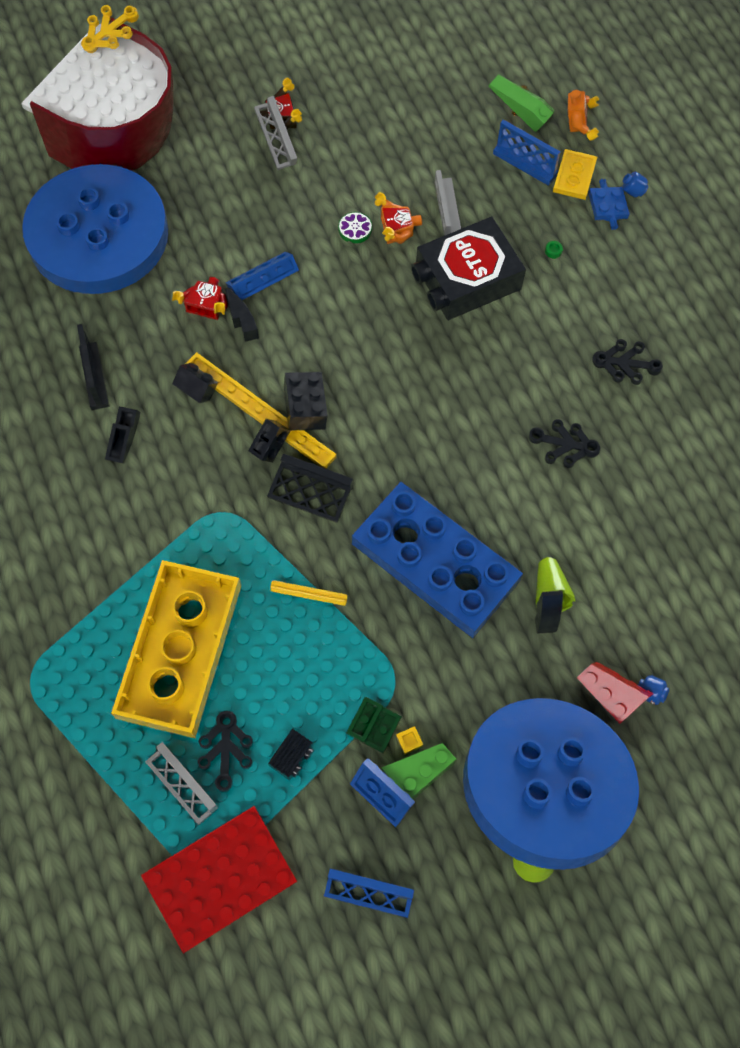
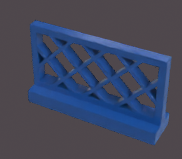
(522, 158)

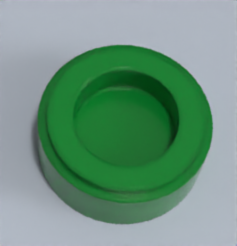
(553, 249)

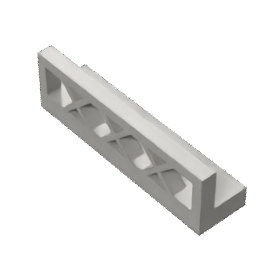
(280, 129)
(447, 203)
(189, 780)

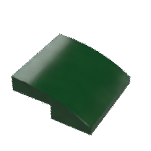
(374, 725)

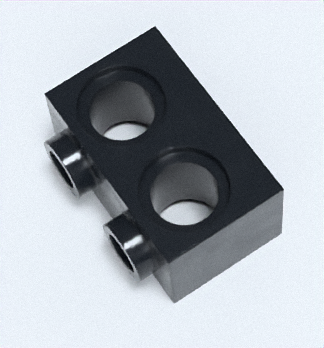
(269, 440)

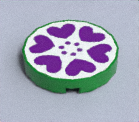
(355, 227)

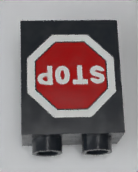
(468, 268)

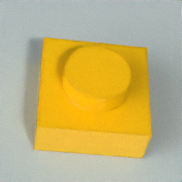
(409, 740)

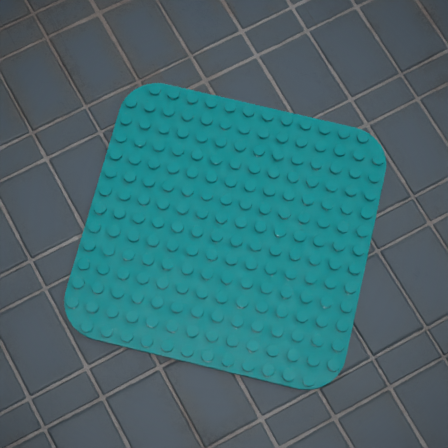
(279, 670)

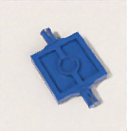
(608, 203)

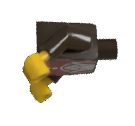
(284, 103)

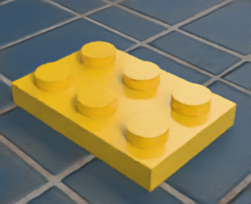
(575, 174)

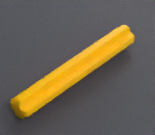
(309, 593)

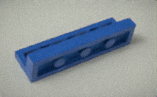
(263, 275)
(370, 884)

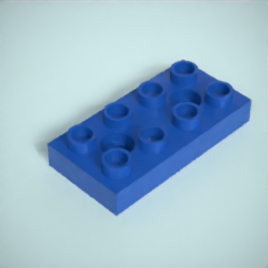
(436, 559)

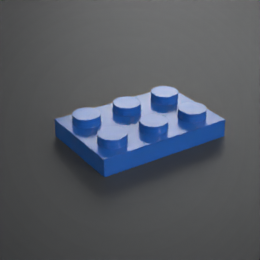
(382, 792)

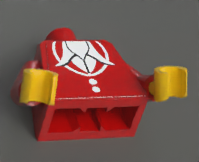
(203, 299)

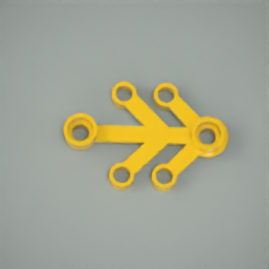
(92, 42)

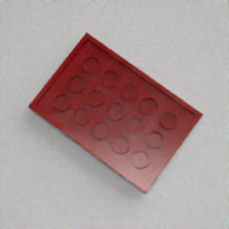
(218, 879)

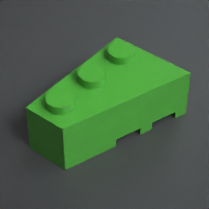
(420, 770)

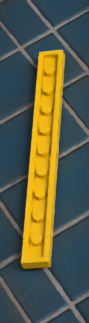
(261, 410)

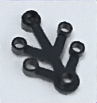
(625, 362)
(566, 442)
(225, 747)

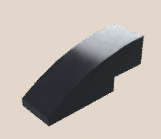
(242, 316)
(122, 434)
(549, 611)

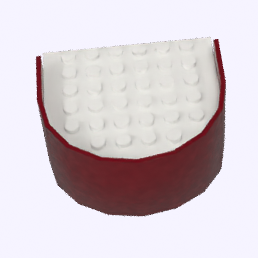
(106, 104)

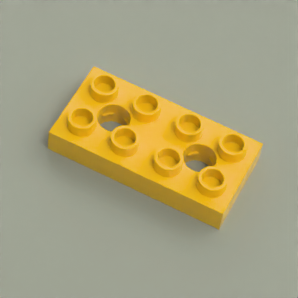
(177, 649)

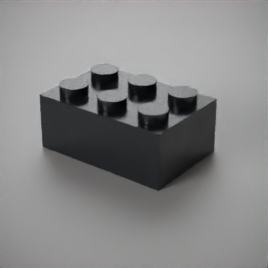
(305, 401)

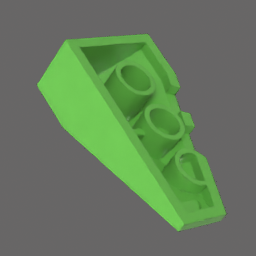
(526, 105)

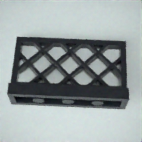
(92, 371)
(320, 475)

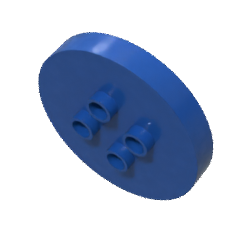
(95, 229)
(550, 783)

